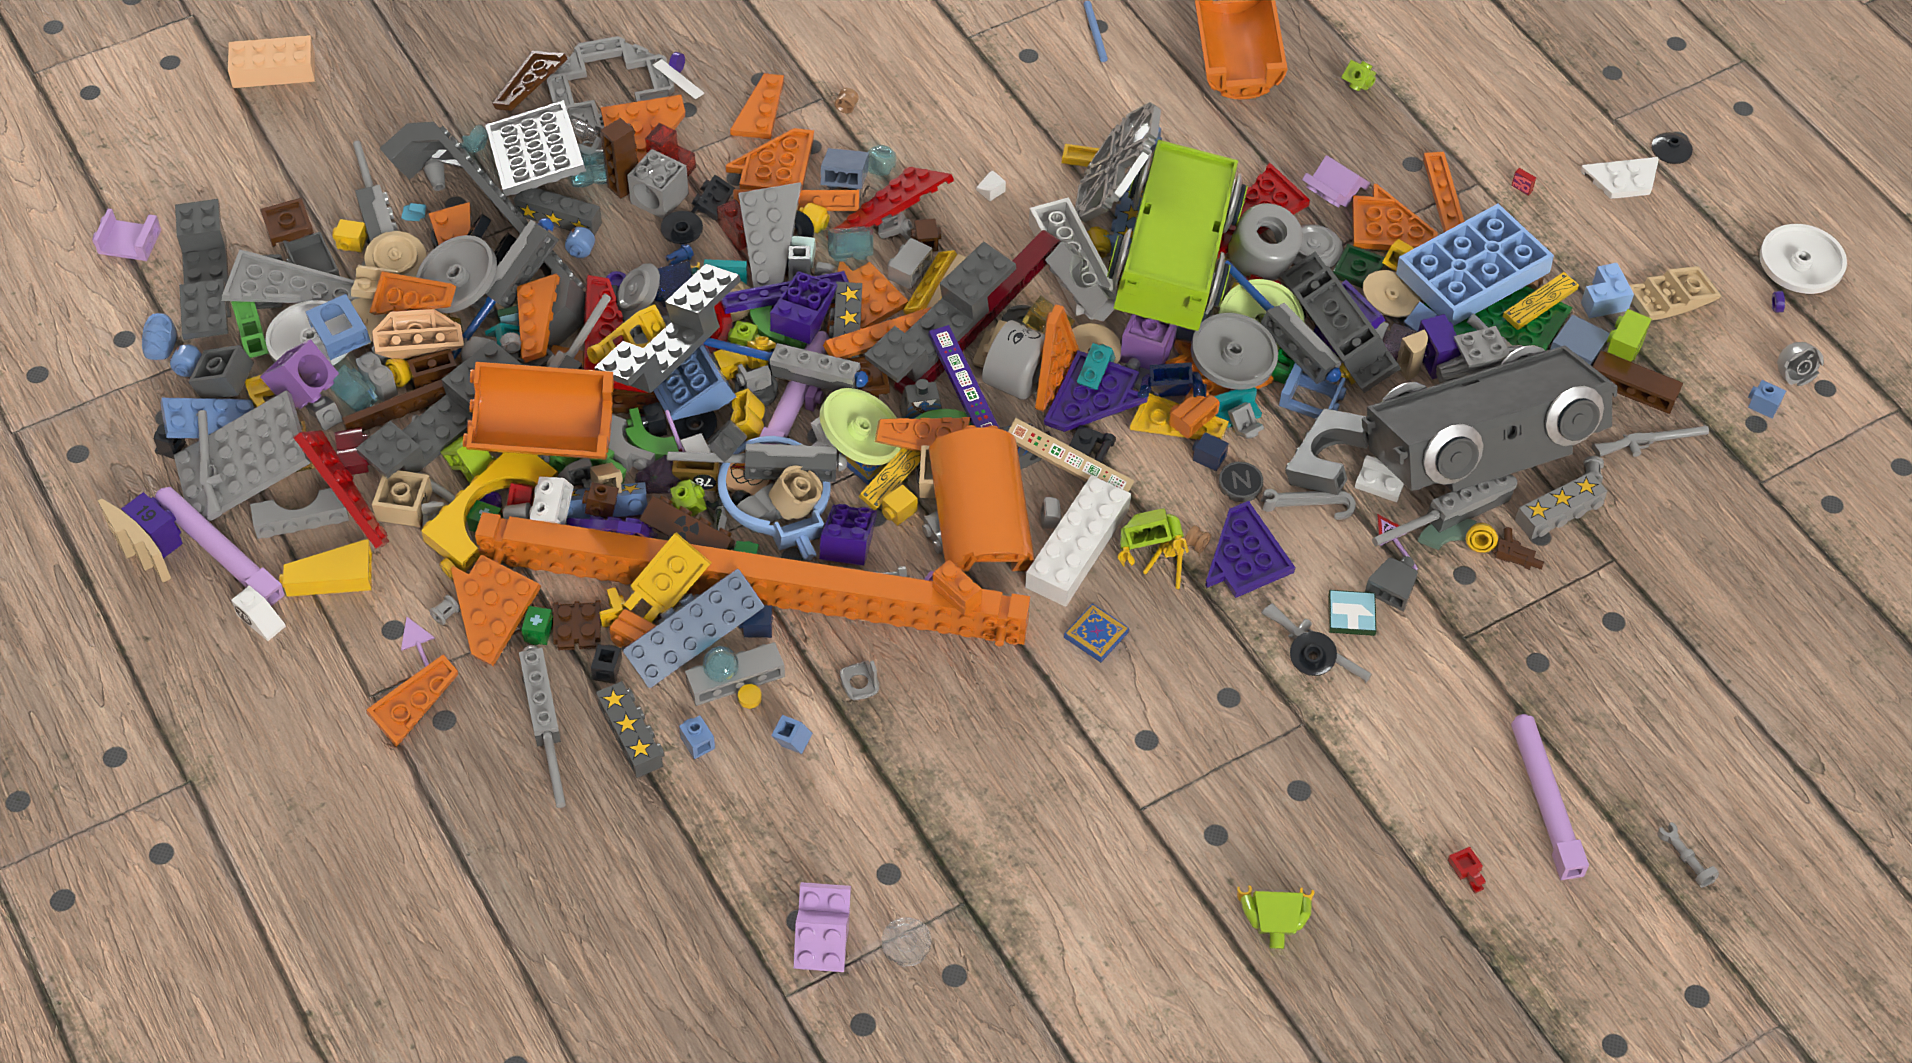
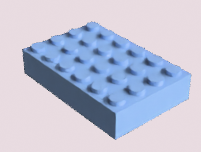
(1474, 264)

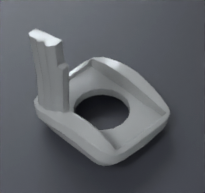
(863, 668)

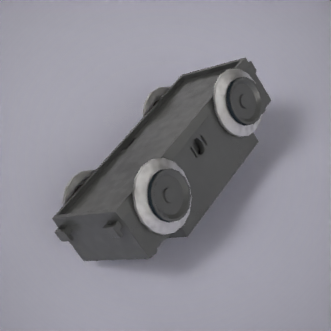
(1490, 420)

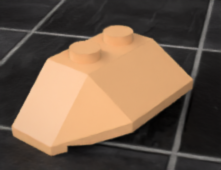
(416, 334)

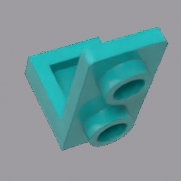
(1095, 365)

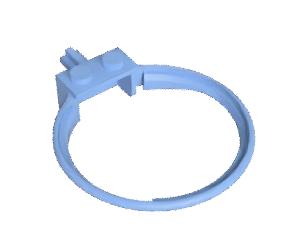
(794, 534)

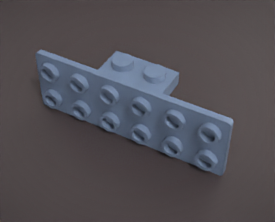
(692, 627)

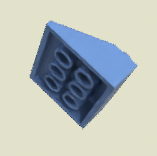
(695, 386)

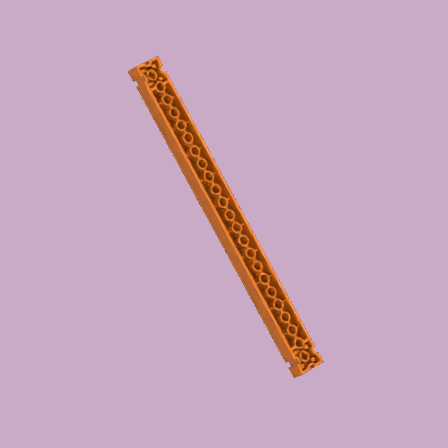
(774, 579)

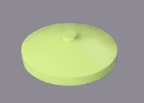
(1241, 302)
(851, 424)

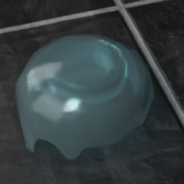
(476, 140)
(881, 160)
(720, 664)

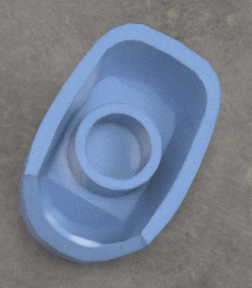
(158, 337)

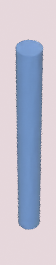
(1095, 31)

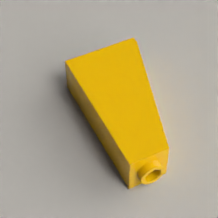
(330, 572)

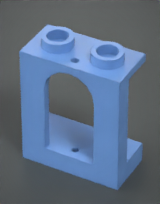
(343, 341)
(1296, 378)

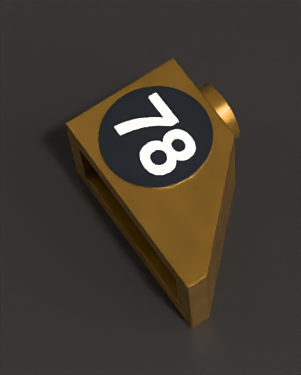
(699, 472)

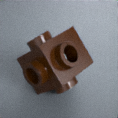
(600, 500)

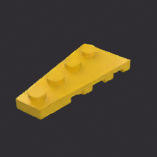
(1155, 418)

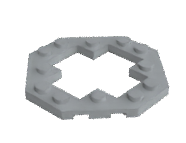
(574, 68)

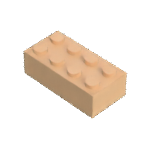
(271, 61)

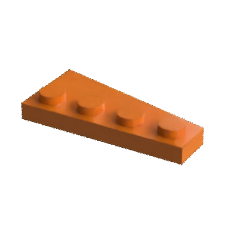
(760, 110)
(451, 222)
(410, 293)
(535, 314)
(914, 433)
(408, 703)

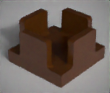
(286, 221)
(877, 380)

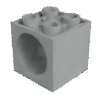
(658, 184)

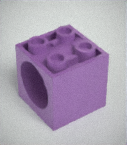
(1147, 341)
(312, 366)

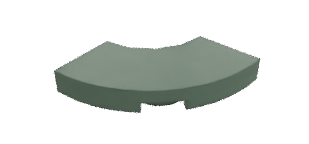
(1434, 539)

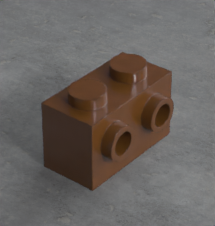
(431, 367)

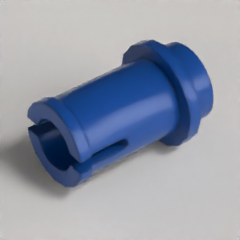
(680, 255)

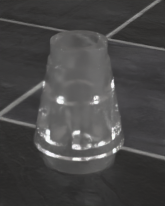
(583, 130)

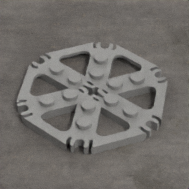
(1106, 175)

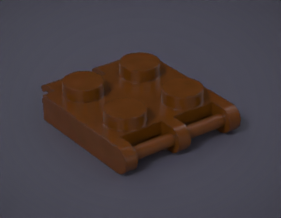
(576, 624)

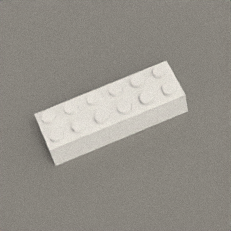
(1064, 223)
(1078, 541)

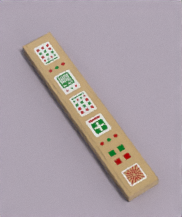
(1065, 456)

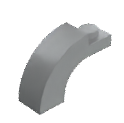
(623, 451)

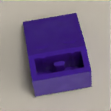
(802, 307)
(847, 534)

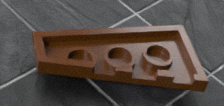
(528, 77)

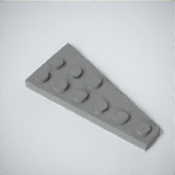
(769, 230)
(272, 280)

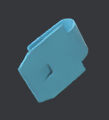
(418, 212)

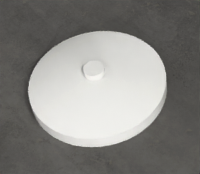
(1803, 258)
(293, 328)

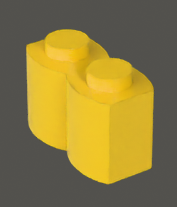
(748, 413)

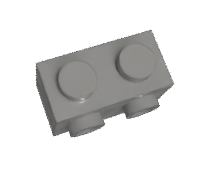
(909, 263)

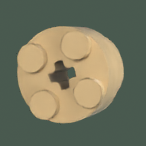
(796, 492)

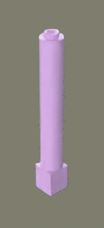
(792, 397)
(219, 546)
(1567, 852)

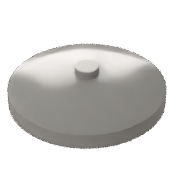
(464, 263)
(1234, 351)

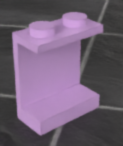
(126, 238)

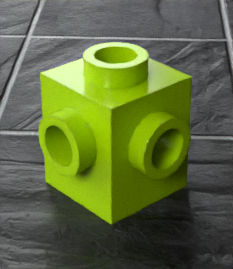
(1359, 75)
(742, 333)
(689, 496)

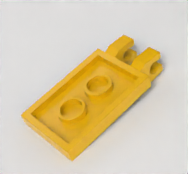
(668, 577)

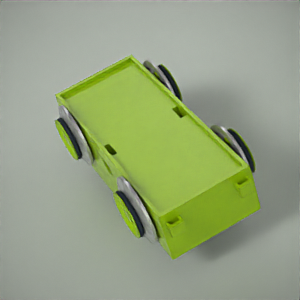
(1177, 236)

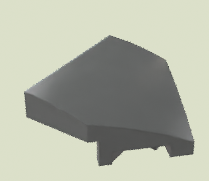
(576, 471)

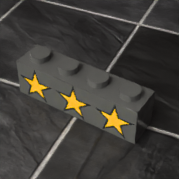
(561, 210)
(847, 309)
(629, 729)

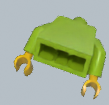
(1150, 529)
(1276, 912)

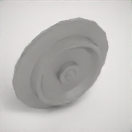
(1321, 240)
(638, 290)

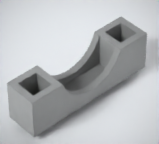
(1067, 265)
(274, 520)

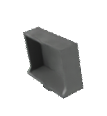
(311, 253)

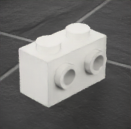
(551, 500)

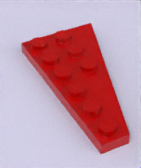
(1269, 188)
(897, 196)
(608, 321)
(341, 482)

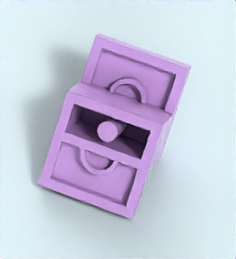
(1335, 182)
(822, 927)

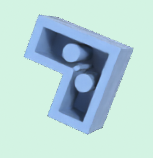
(1608, 293)

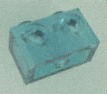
(353, 390)

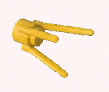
(1168, 549)

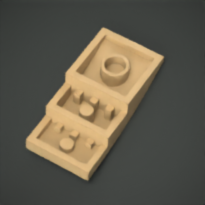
(1674, 293)
(134, 540)

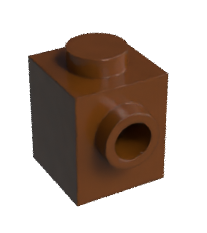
(927, 233)

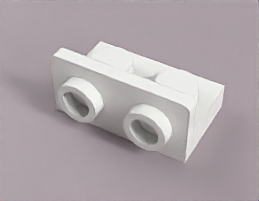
(1378, 480)

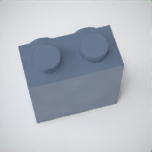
(844, 168)
(1582, 339)

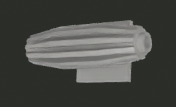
(1479, 352)

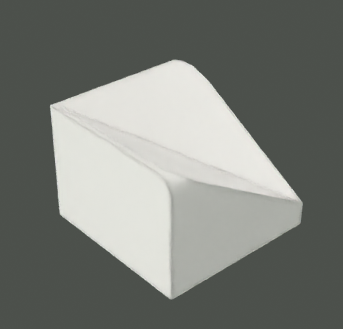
(991, 186)

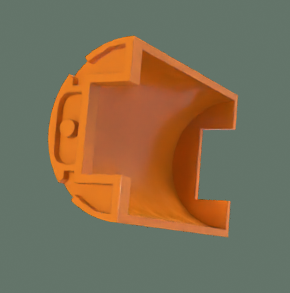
(1241, 46)
(540, 411)
(981, 498)

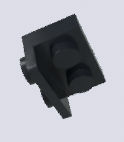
(714, 194)

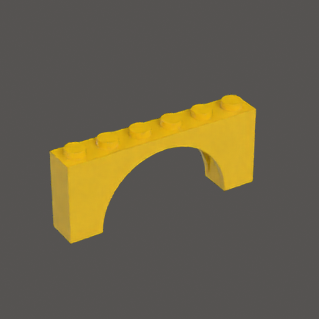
(448, 529)

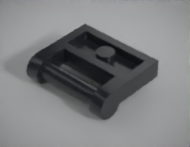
(1086, 439)

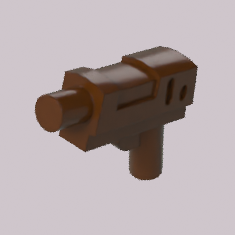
(1512, 551)

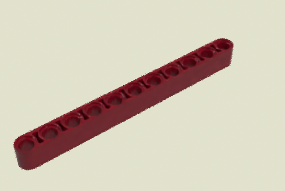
(1028, 265)

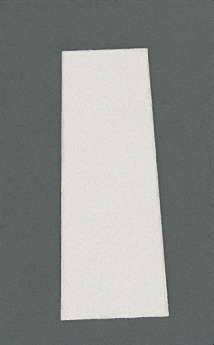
(679, 79)

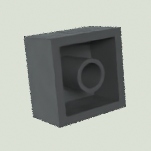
(221, 372)

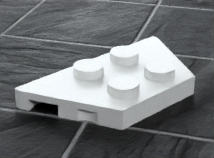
(1624, 177)

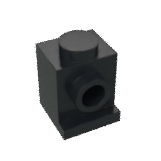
(654, 419)
(165, 445)
(606, 663)

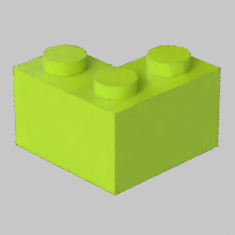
(1629, 335)
(468, 461)

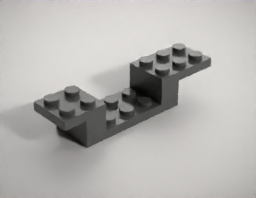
(204, 269)
(961, 308)
(1340, 321)
(690, 326)
(437, 427)

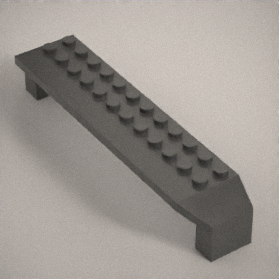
(426, 141)

